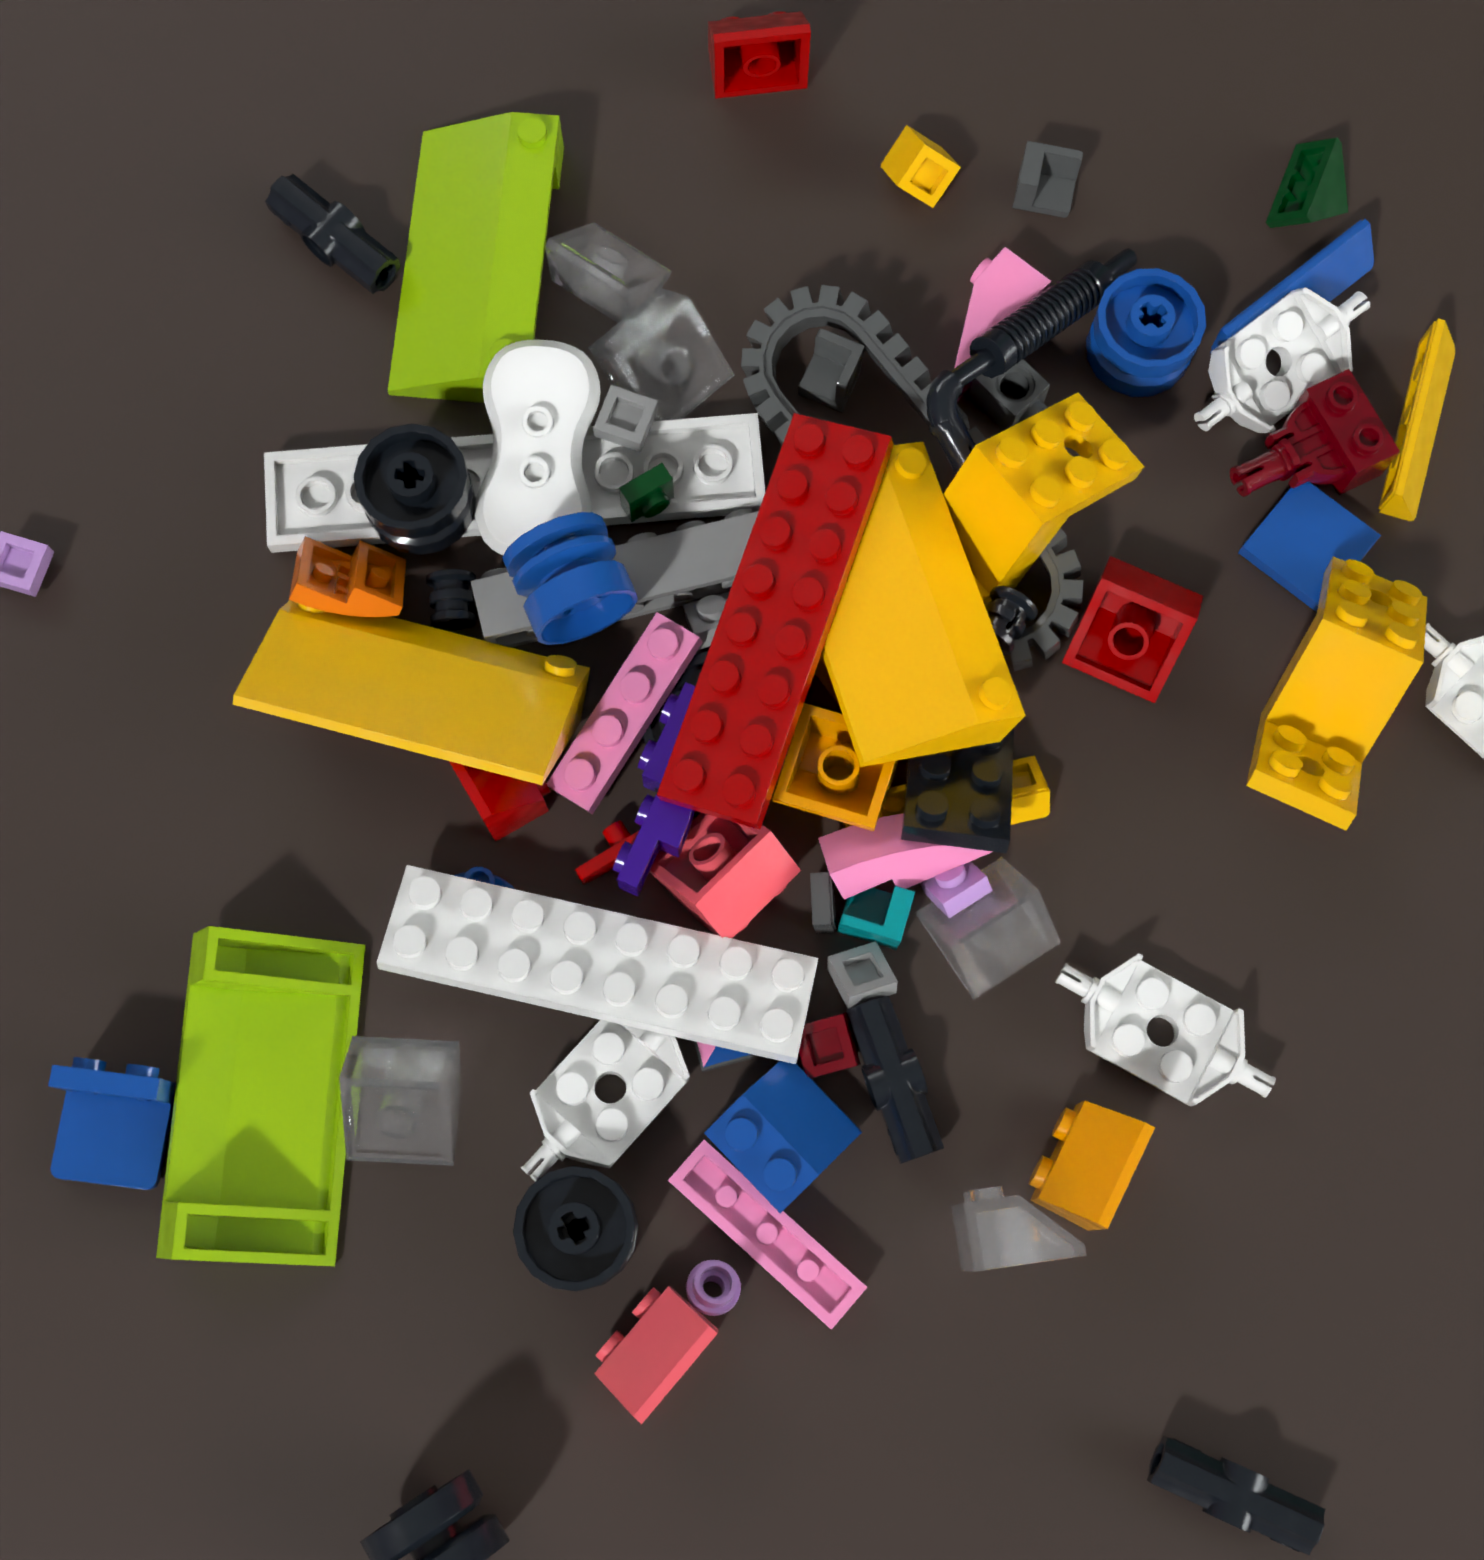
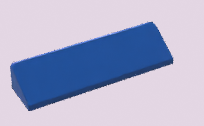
(1325, 274)

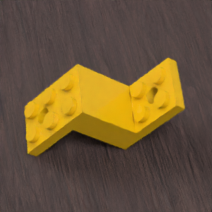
(1026, 485)
(1339, 691)

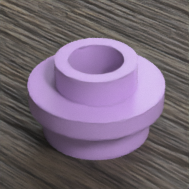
(717, 1272)

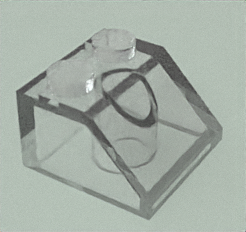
(663, 355)
(401, 1100)
(1007, 1232)

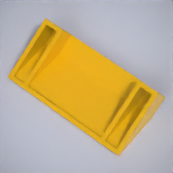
(912, 632)
(418, 689)

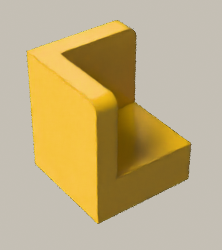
(920, 166)

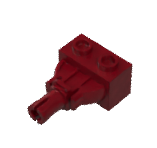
(1325, 440)

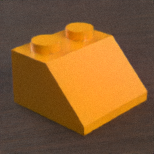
(825, 774)
(1090, 1164)

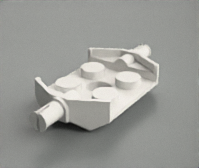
(1312, 347)
(1457, 686)
(1206, 1039)
(595, 1131)

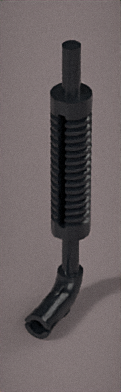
(1013, 341)

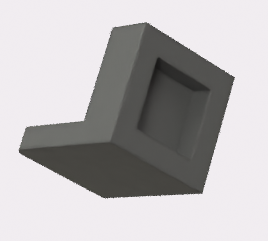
(1047, 179)
(832, 370)

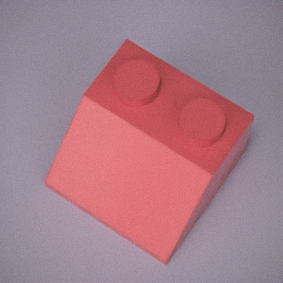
(725, 873)
(655, 1351)

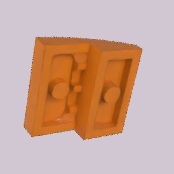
(343, 584)

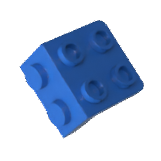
(112, 1124)

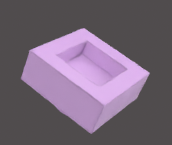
(23, 563)
(957, 888)

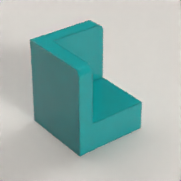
(877, 916)

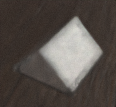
(603, 270)
(995, 932)

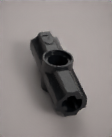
(332, 233)
(894, 1079)
(1236, 1495)

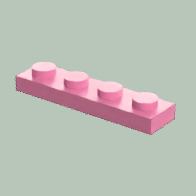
(624, 713)
(767, 1235)

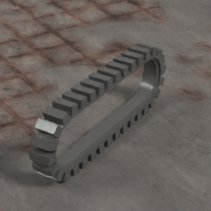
(913, 382)

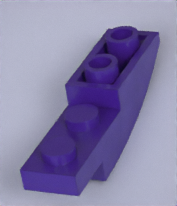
(662, 823)

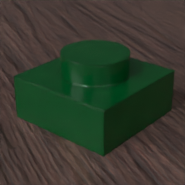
(647, 493)

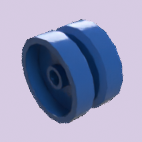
(1145, 332)

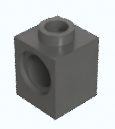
(1006, 412)

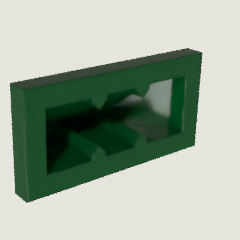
(1311, 185)

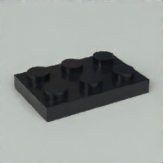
(961, 797)

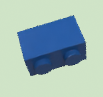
(783, 1133)

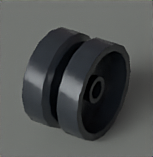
(415, 489)
(544, 1235)
(430, 1527)

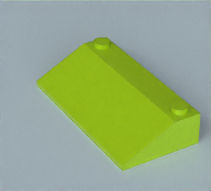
(474, 251)
(260, 1099)

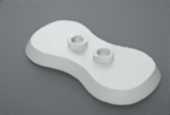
(539, 414)

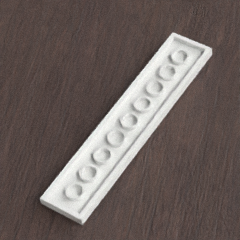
(710, 458)

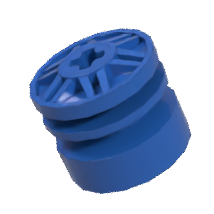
(569, 578)

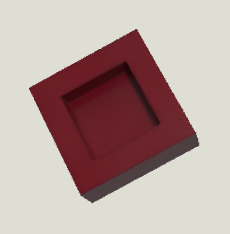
(828, 1046)

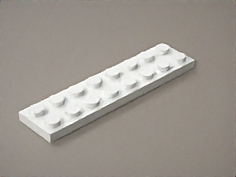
(599, 964)

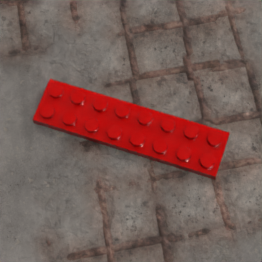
(776, 621)

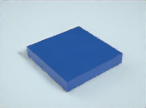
(1303, 537)

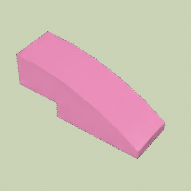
(868, 858)

